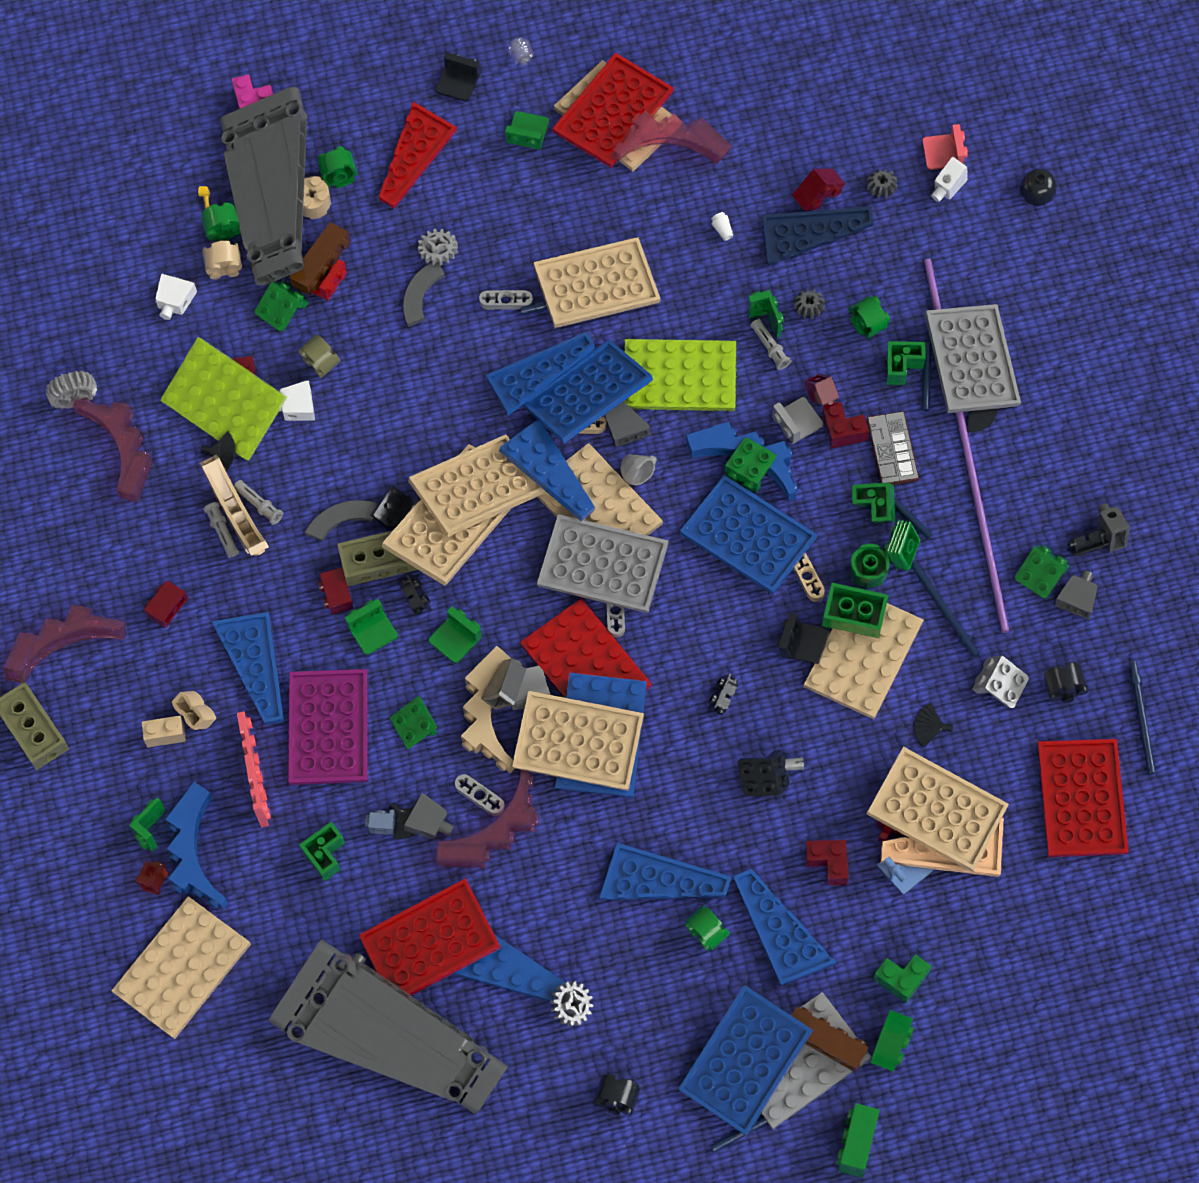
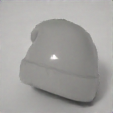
(637, 468)

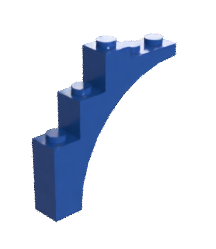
(724, 441)
(185, 822)

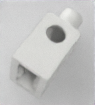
(950, 180)
(174, 295)
(298, 403)

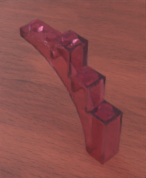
(672, 130)
(134, 464)
(54, 634)
(499, 835)

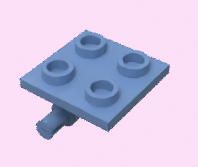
(903, 876)

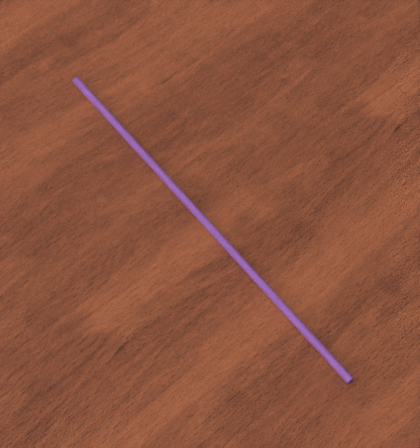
(973, 479)

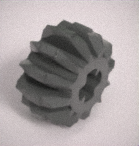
(882, 183)
(809, 303)

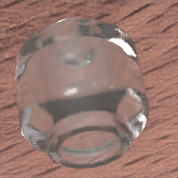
(520, 51)

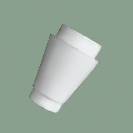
(722, 225)

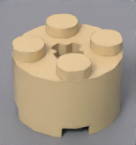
(316, 198)
(222, 259)

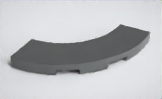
(416, 290)
(339, 513)

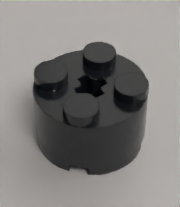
(1065, 682)
(616, 1095)

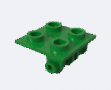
(414, 722)

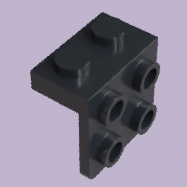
(458, 77)
(393, 507)
(802, 640)
(764, 775)

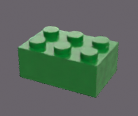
(855, 610)
(857, 1140)

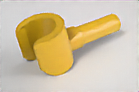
(203, 191)

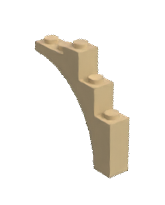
(237, 515)
(481, 733)

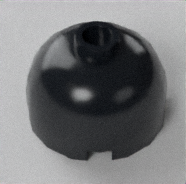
(1038, 187)

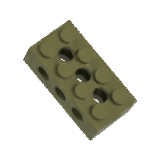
(372, 566)
(43, 728)

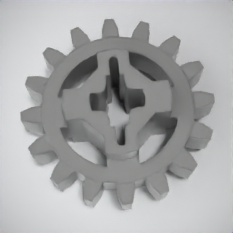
(437, 247)
(580, 1003)

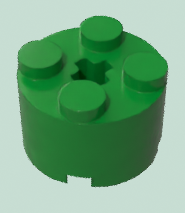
(337, 167)
(220, 222)
(868, 316)
(869, 576)
(707, 927)

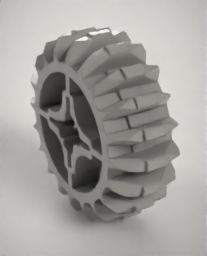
(69, 387)

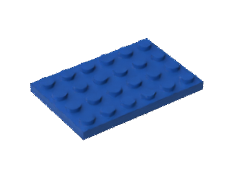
(588, 391)
(748, 534)
(609, 692)
(745, 1060)

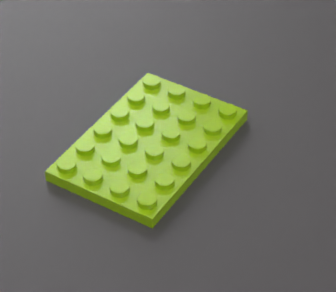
(685, 374)
(223, 397)

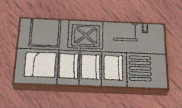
(892, 448)

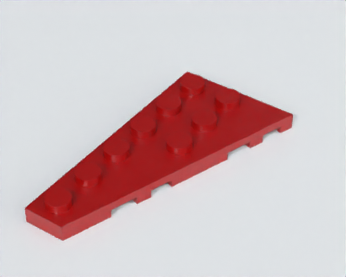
(417, 147)

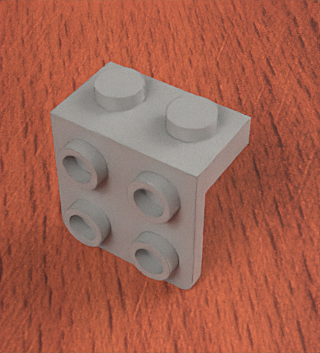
(797, 419)
(1001, 680)
(533, 681)

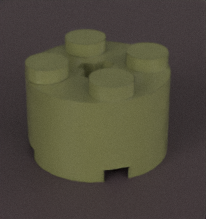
(319, 355)

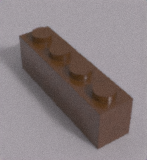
(320, 258)
(831, 1041)

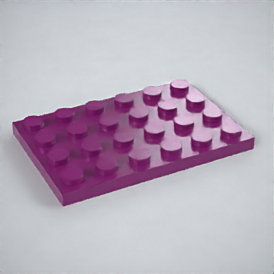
(328, 727)

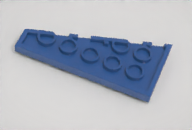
(528, 376)
(542, 462)
(253, 654)
(652, 876)
(785, 940)
(514, 972)

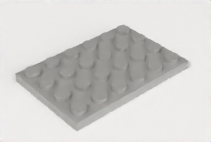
(972, 358)
(603, 563)
(810, 1072)

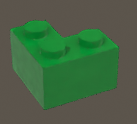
(901, 357)
(879, 497)
(319, 850)
(902, 982)
(892, 1039)

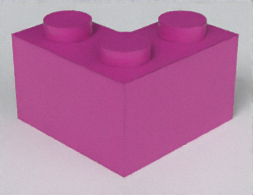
(246, 94)

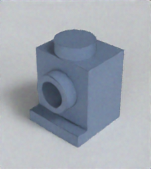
(381, 822)

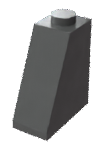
(626, 425)
(505, 685)

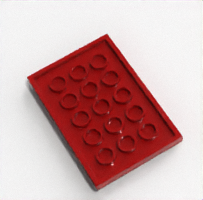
(608, 105)
(579, 645)
(1082, 798)
(431, 939)

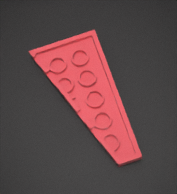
(253, 771)

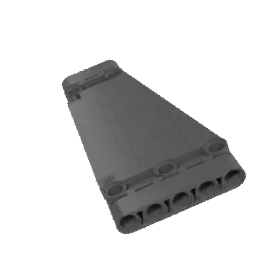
(267, 181)
(383, 1029)

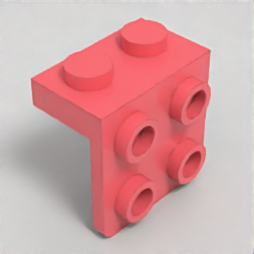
(942, 148)

